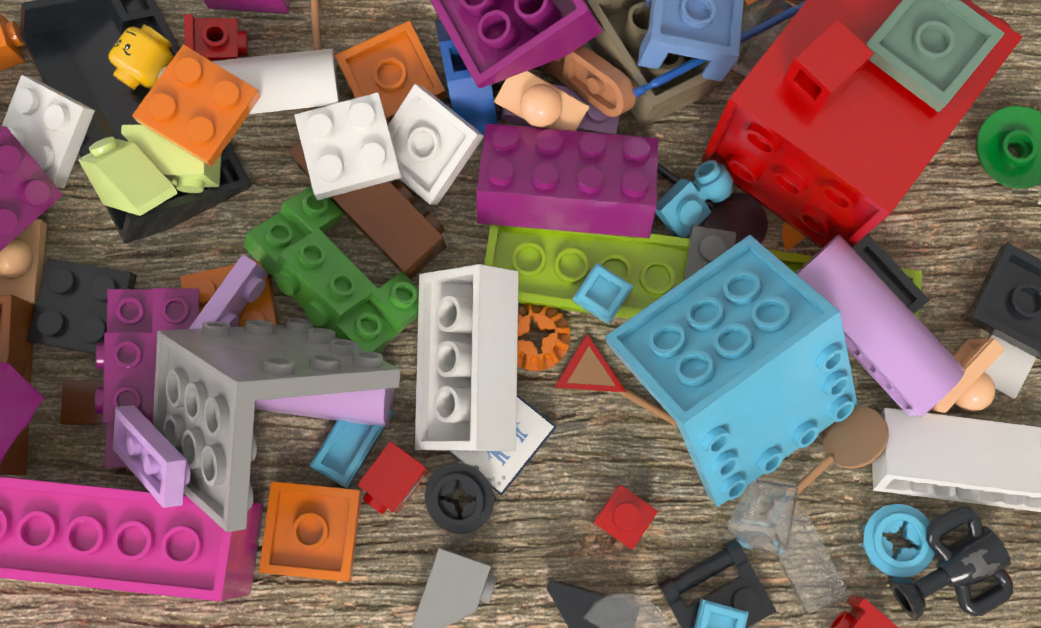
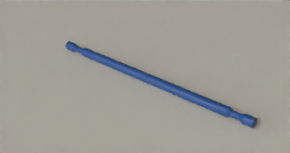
(696, 62)

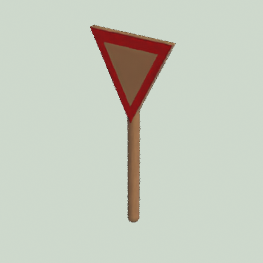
(592, 373)

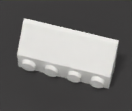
(467, 359)

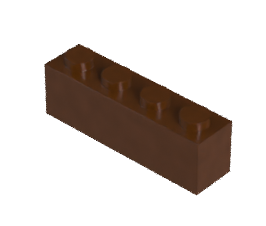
(389, 221)

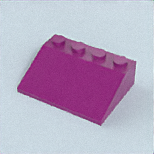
(514, 35)

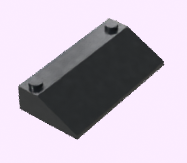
(71, 54)

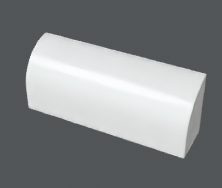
(287, 79)
(960, 460)

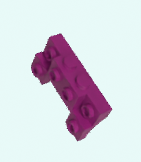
(131, 350)

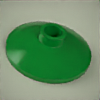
(1014, 128)

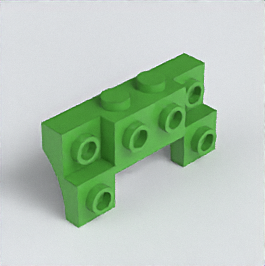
(325, 280)

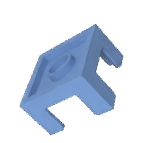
(695, 30)

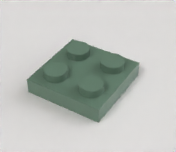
(933, 47)

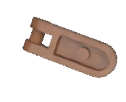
(594, 81)

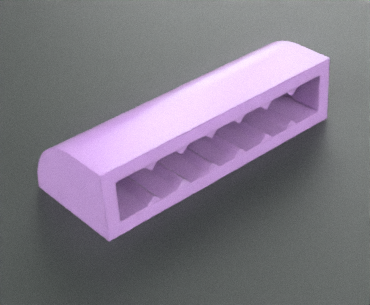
(883, 330)
(359, 407)

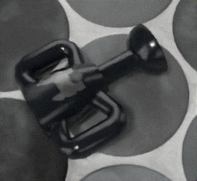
(961, 565)

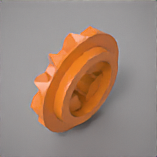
(553, 346)

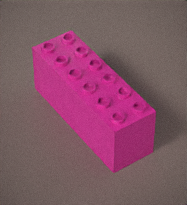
(122, 541)

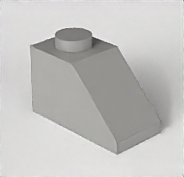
(454, 589)

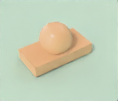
(541, 102)
(23, 263)
(976, 387)

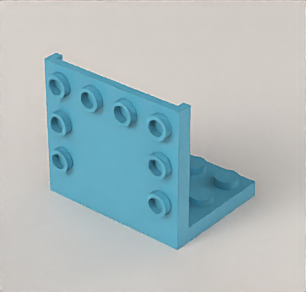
(741, 364)

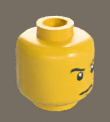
(140, 56)

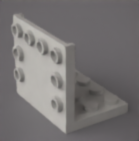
(210, 390)

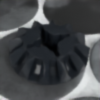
(446, 510)

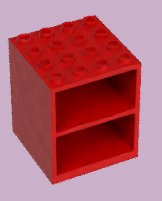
(857, 154)

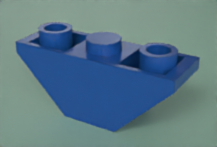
(466, 98)

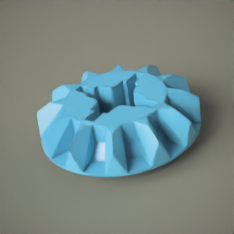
(907, 560)

